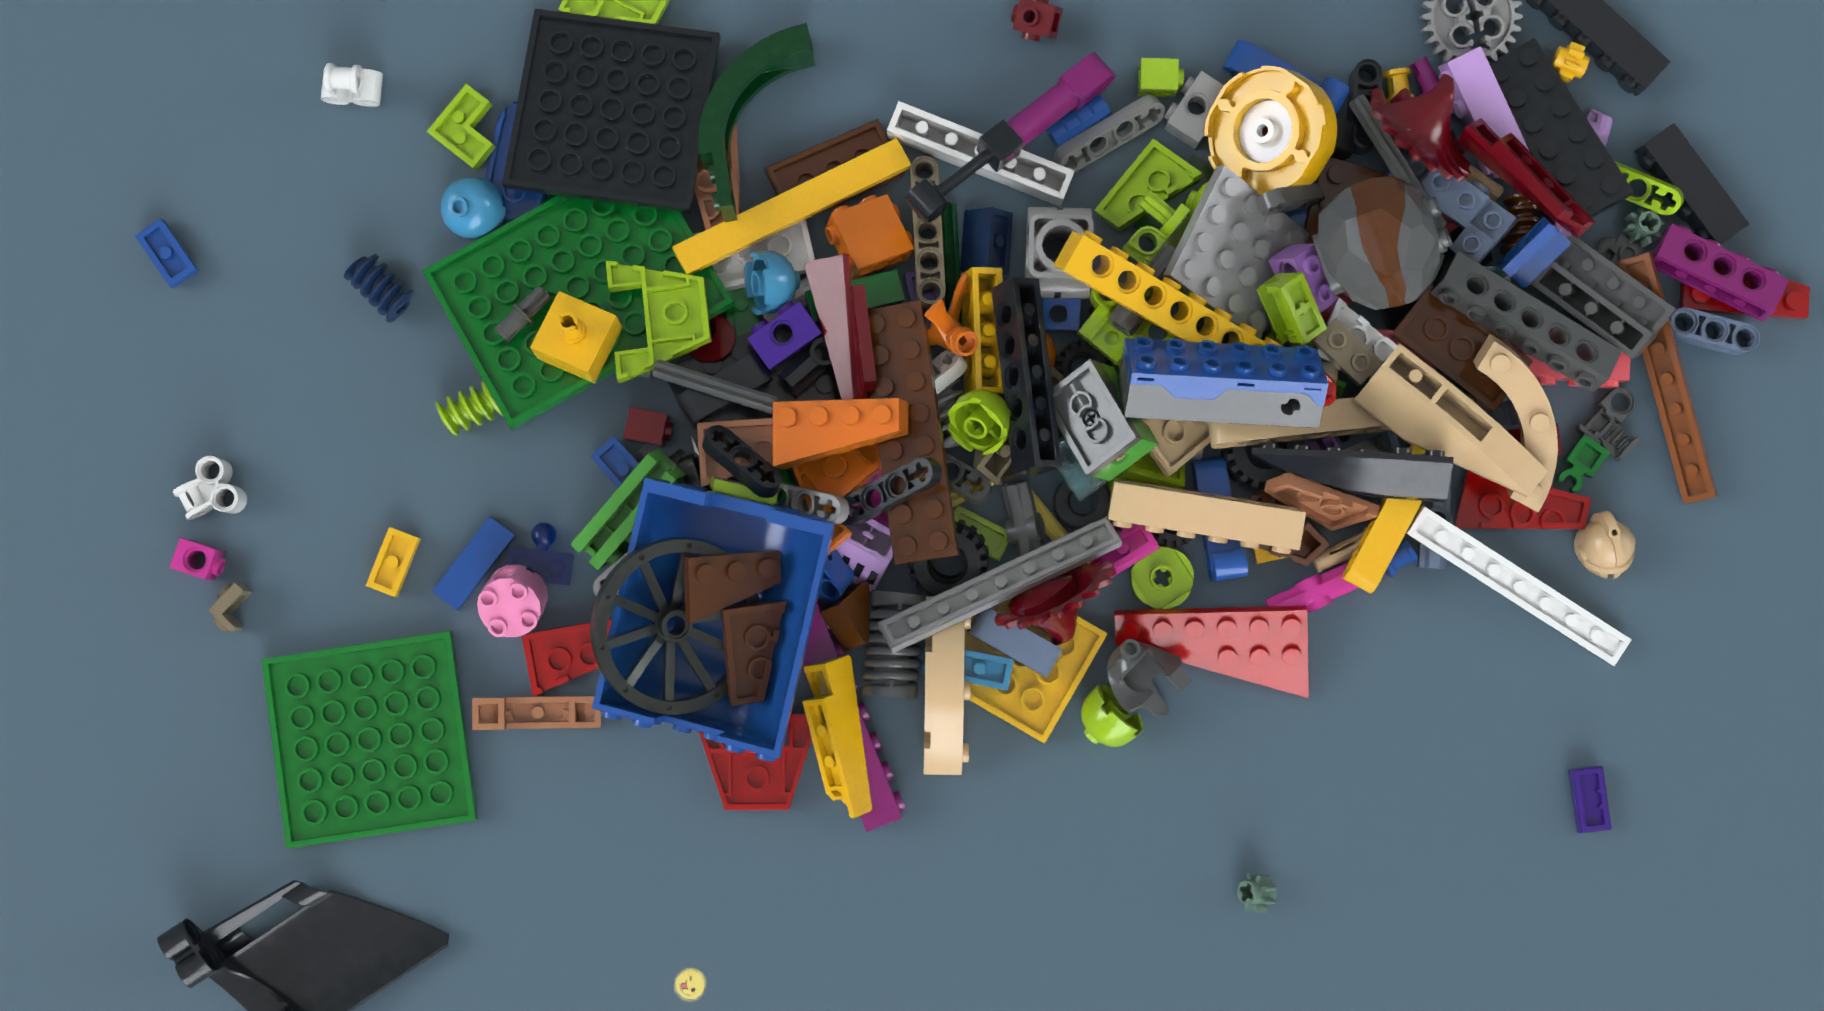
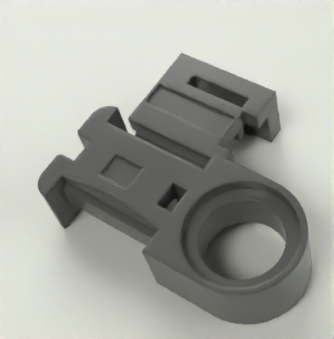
(1607, 428)

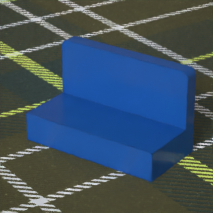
(1534, 252)

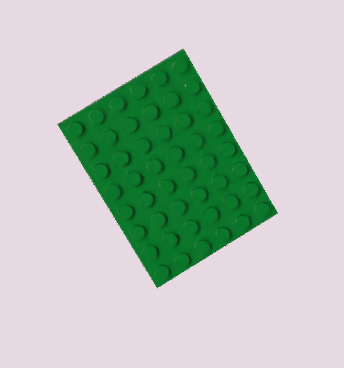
(562, 250)

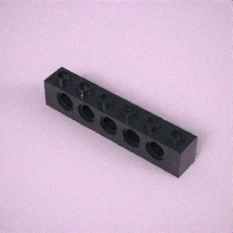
(1026, 376)

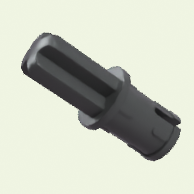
(522, 314)

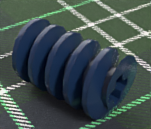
(379, 287)

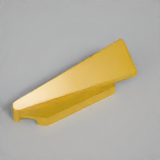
(838, 733)

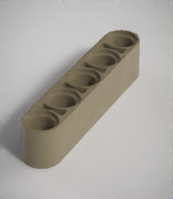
(924, 248)

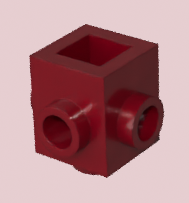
(1036, 19)

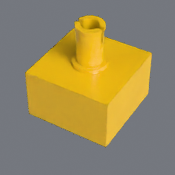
(576, 337)

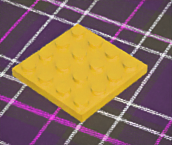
(1032, 699)

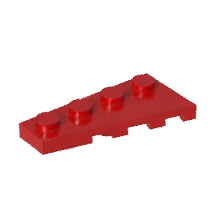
(1792, 304)
(1489, 506)
(558, 655)

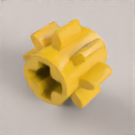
(1570, 61)

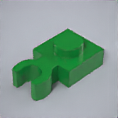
(1584, 459)

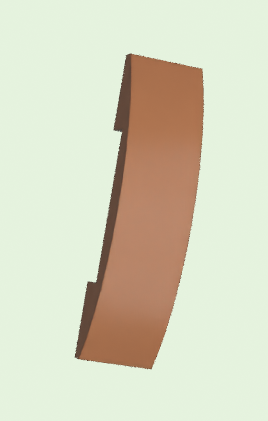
(534, 713)

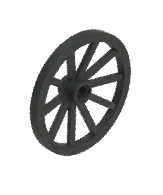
(601, 644)

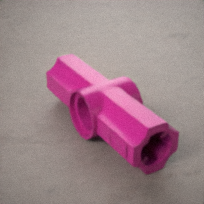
(1314, 590)

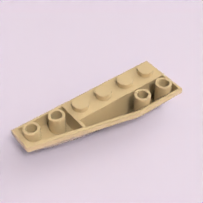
(1438, 416)

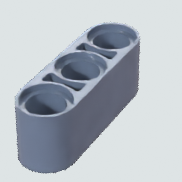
(1724, 328)
(1018, 644)

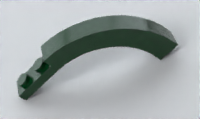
(735, 88)

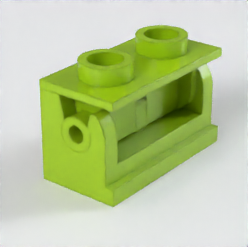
(1291, 308)

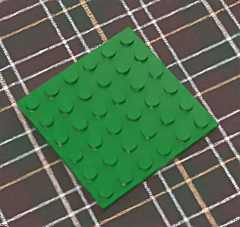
(369, 739)

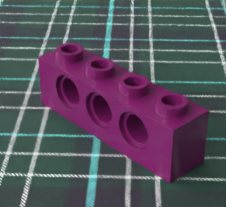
(1701, 275)

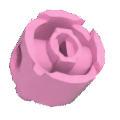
(512, 601)

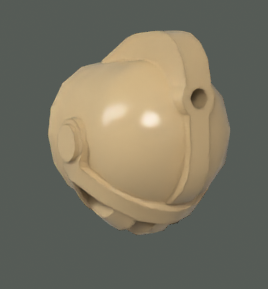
(1605, 546)

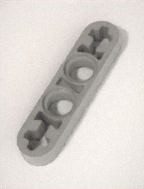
(1108, 131)
(796, 494)

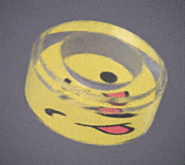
(690, 984)

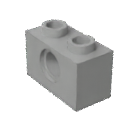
(1184, 124)

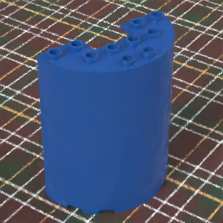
(733, 526)

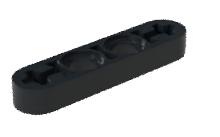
(887, 490)

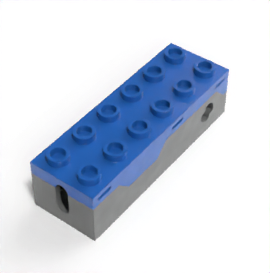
(1223, 382)

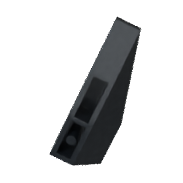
(1365, 471)

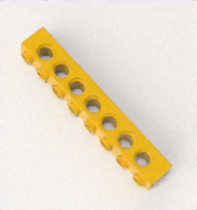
(1077, 260)

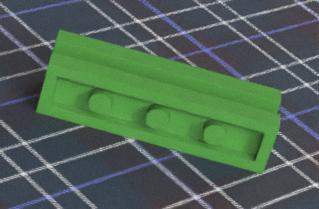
(614, 522)

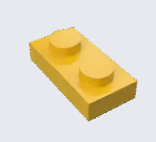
(393, 562)

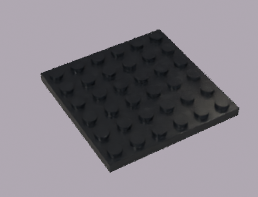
(611, 110)

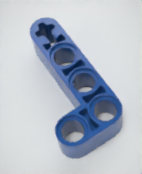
(1249, 57)
(1227, 559)

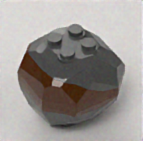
(1381, 242)

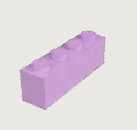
(1480, 96)

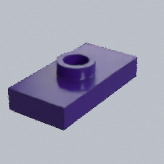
(1590, 799)

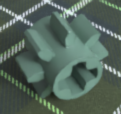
(1642, 227)
(1257, 892)

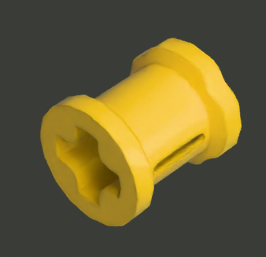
(1396, 81)

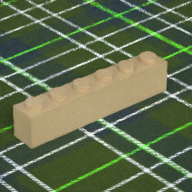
(1206, 514)

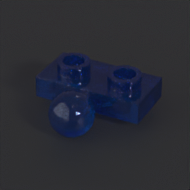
(551, 566)

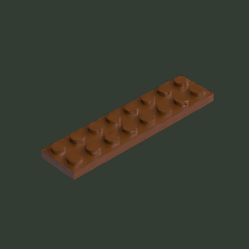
(904, 370)

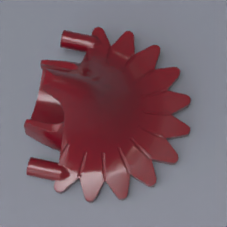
(1424, 127)
(1056, 601)

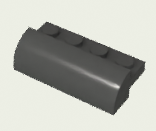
(1604, 298)

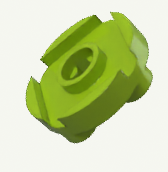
(1180, 578)

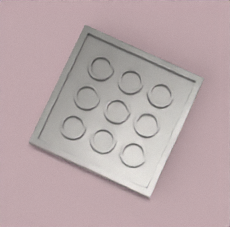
(1229, 248)

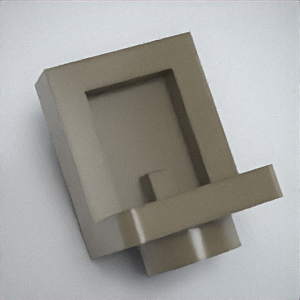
(229, 600)

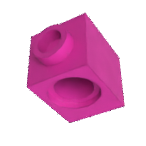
(185, 559)

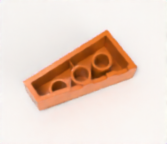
(828, 427)

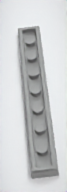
(999, 584)

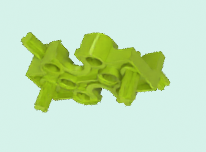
(1097, 328)

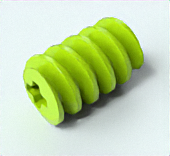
(468, 409)

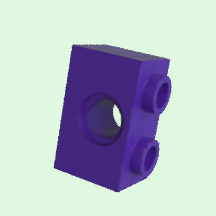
(804, 333)

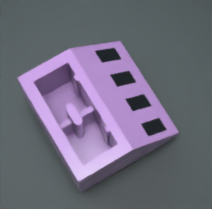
(867, 551)

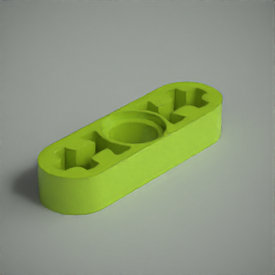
(1664, 188)

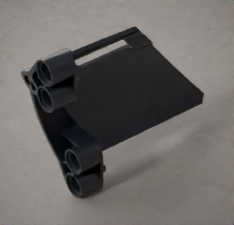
(315, 960)

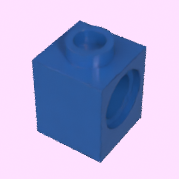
(1074, 319)

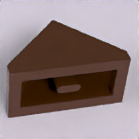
(850, 616)

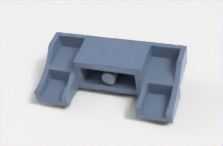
(1468, 207)

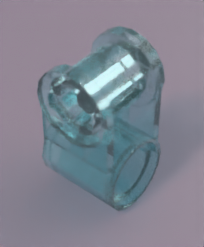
(1076, 479)

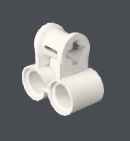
(351, 85)
(206, 493)

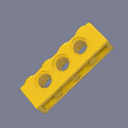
(983, 365)

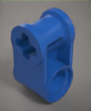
(836, 578)

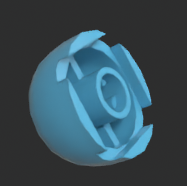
(472, 207)
(770, 281)

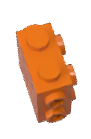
(870, 235)

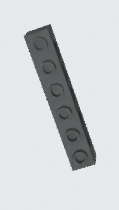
(1525, 322)

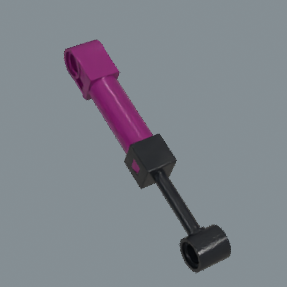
(1007, 139)

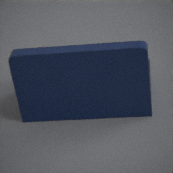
(986, 239)

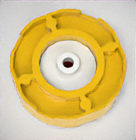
(1272, 128)

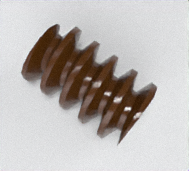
(1524, 211)

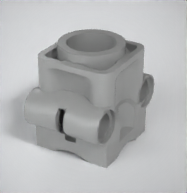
(1047, 225)

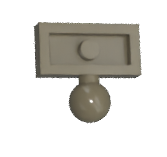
(1346, 353)

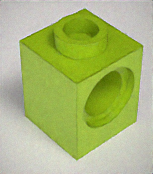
(1159, 77)

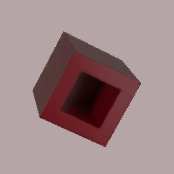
(648, 427)

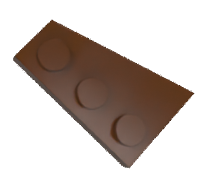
(727, 578)
(749, 647)

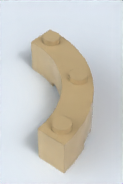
(1532, 409)
(945, 701)

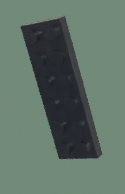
(1558, 129)

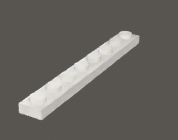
(1517, 585)

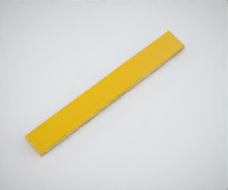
(791, 207)

